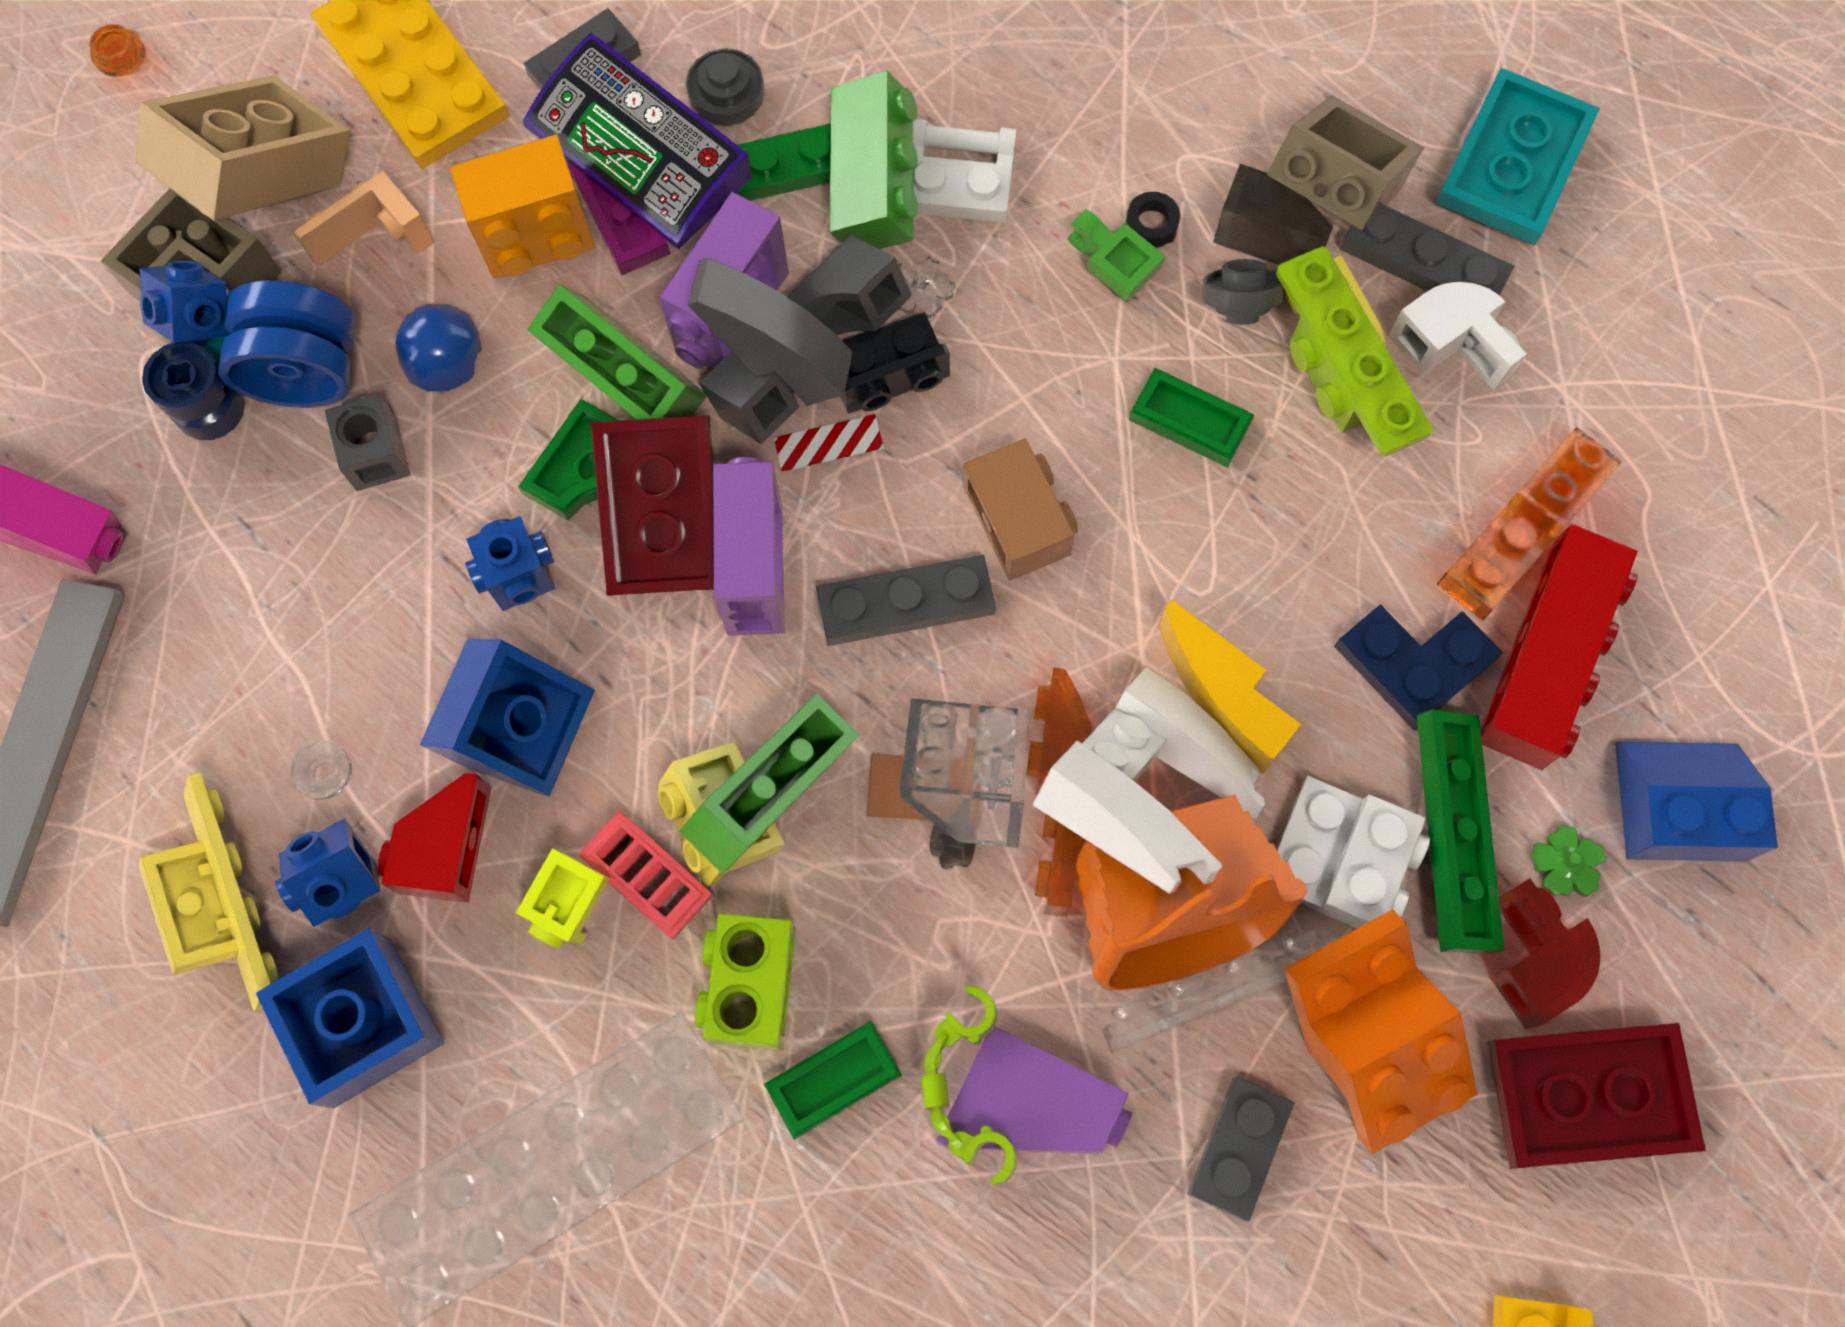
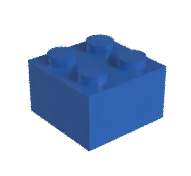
(349, 1019)

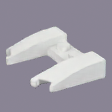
(1097, 789)

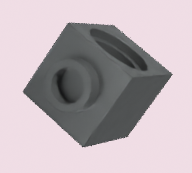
(377, 460)

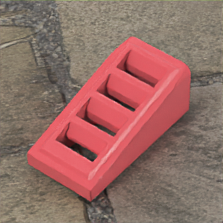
(610, 838)

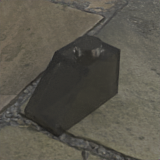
(1269, 219)

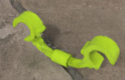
(936, 1091)

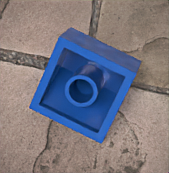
(507, 715)
(1693, 802)

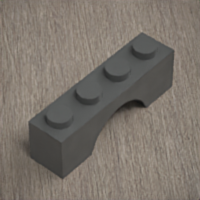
(847, 293)

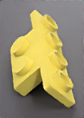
(200, 901)

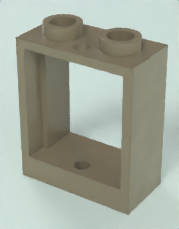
(1323, 152)

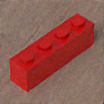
(1559, 647)

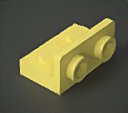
(688, 785)

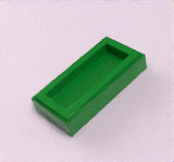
(1191, 417)
(832, 1080)

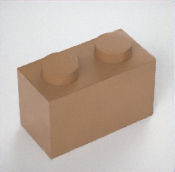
(1019, 508)

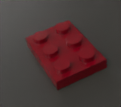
(655, 504)
(1595, 1096)

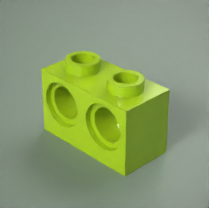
(763, 982)

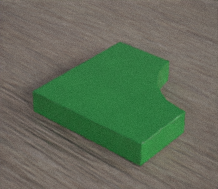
(565, 471)

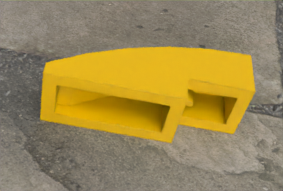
(1225, 684)

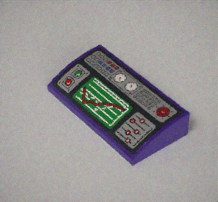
(638, 141)

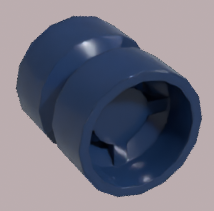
(187, 388)

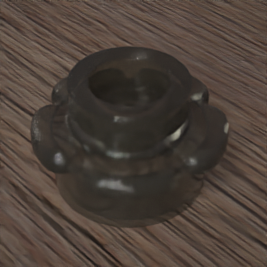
(949, 850)

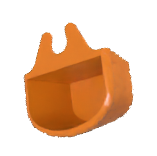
(1159, 937)

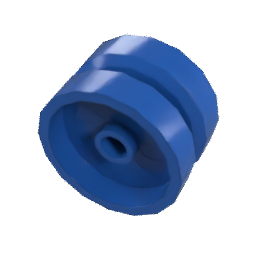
(287, 344)

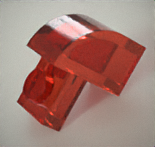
(1559, 959)

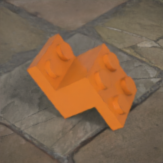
(1382, 1031)

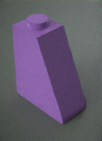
(1037, 1101)

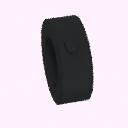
(1154, 202)

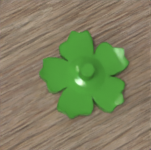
(1568, 863)

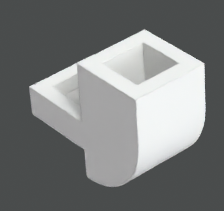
(1462, 321)

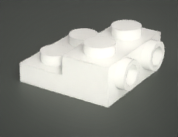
(1351, 852)

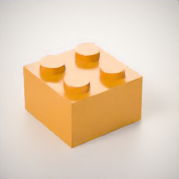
(522, 207)

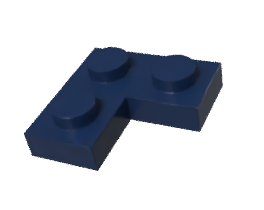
(1414, 675)

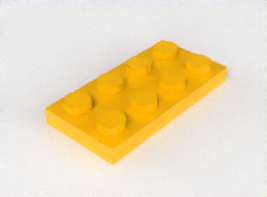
(412, 73)

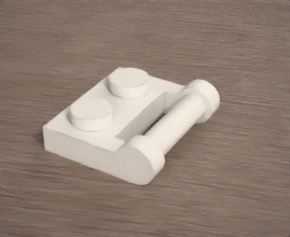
(963, 186)

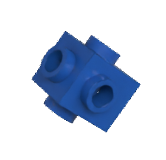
(183, 302)
(510, 562)
(326, 873)

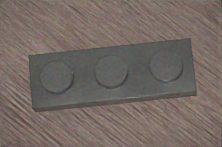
(1423, 253)
(906, 600)

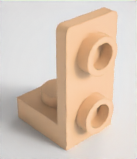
(358, 212)

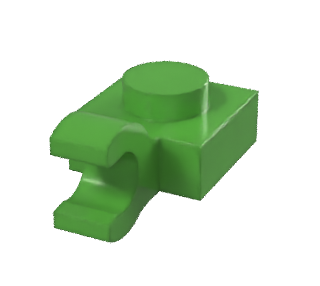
(1119, 258)

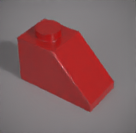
(438, 843)

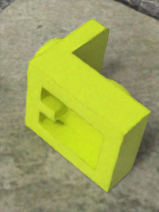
(561, 899)

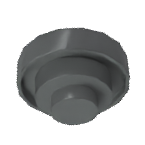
(725, 86)
(1243, 290)

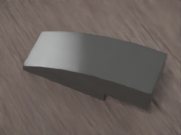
(770, 332)

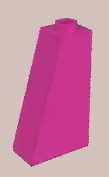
(56, 523)

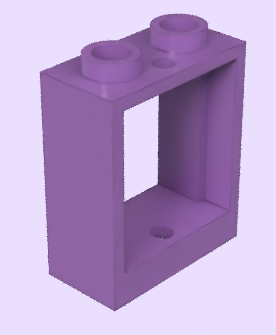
(741, 238)
(748, 547)

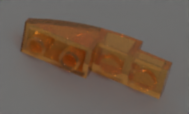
(1529, 523)
(1064, 725)

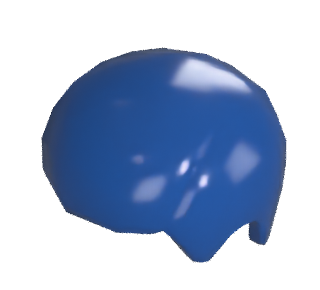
(437, 347)

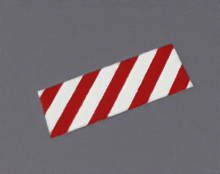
(828, 443)

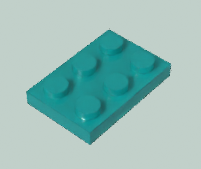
(1518, 156)

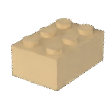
(241, 146)

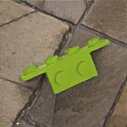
(1347, 357)

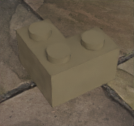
(180, 232)

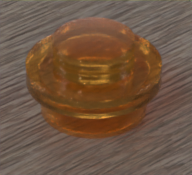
(116, 50)

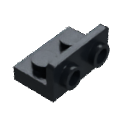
(894, 362)

